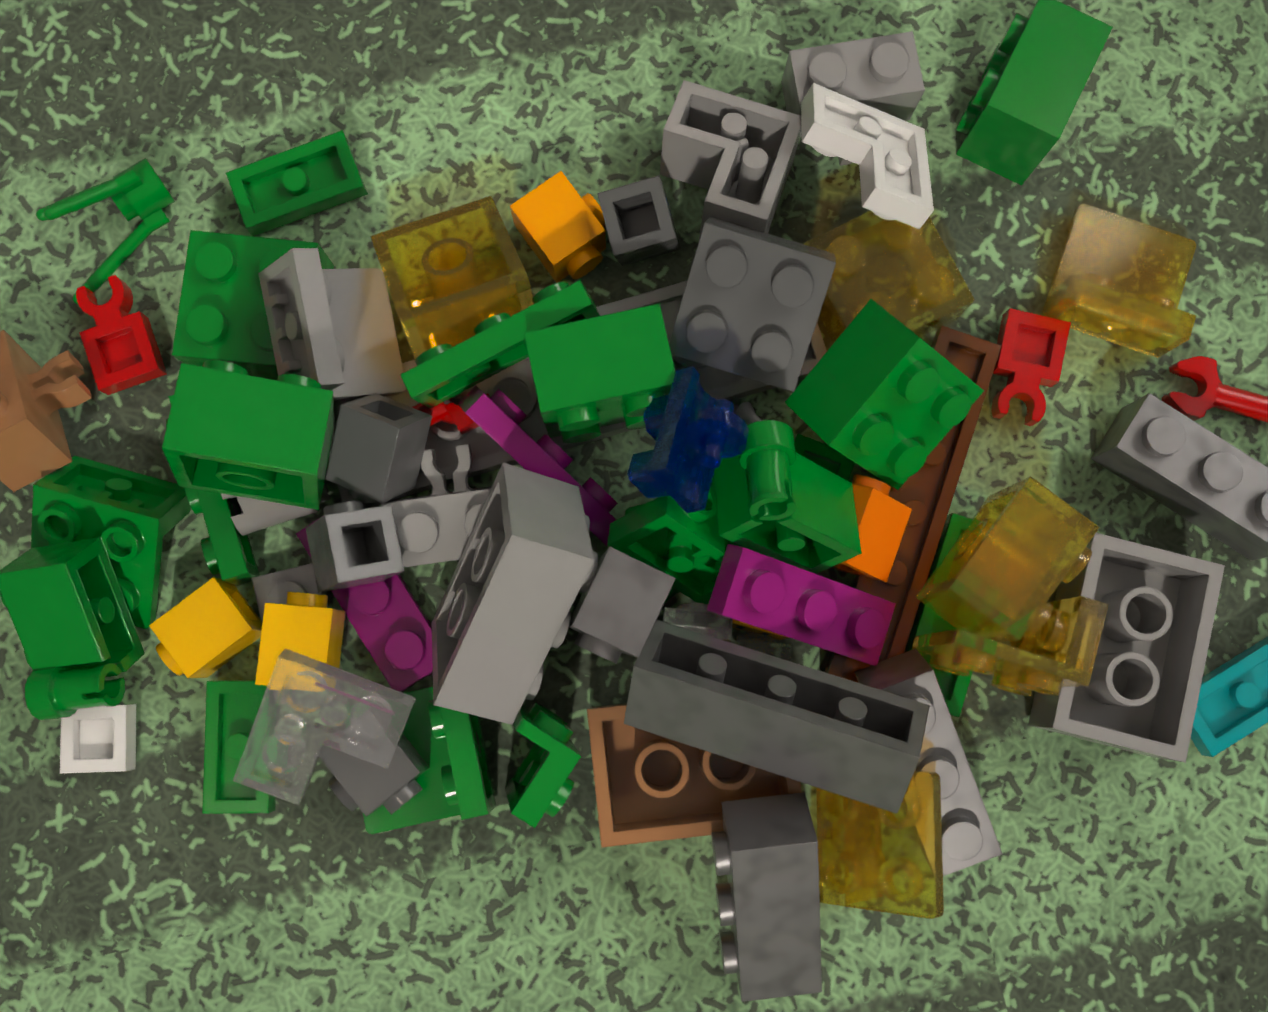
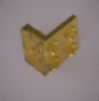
(1122, 282)
(1050, 659)
(880, 856)

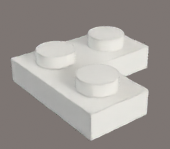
(885, 147)

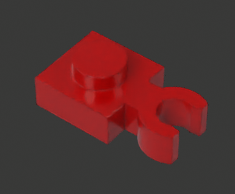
(120, 345)
(1029, 357)

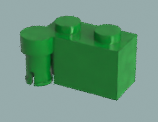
(785, 502)
(70, 626)

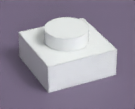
(99, 740)

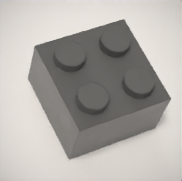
(751, 303)

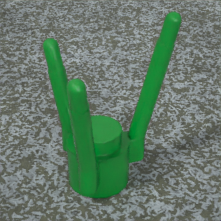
(135, 193)

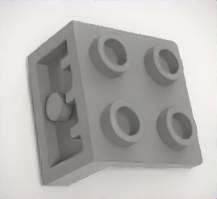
(332, 325)

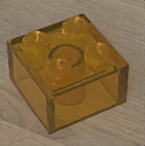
(896, 267)
(452, 273)
(1010, 563)

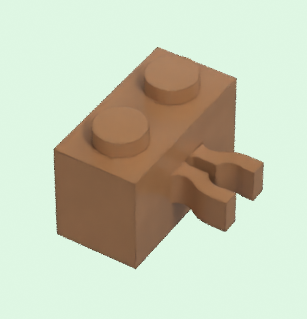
(29, 414)

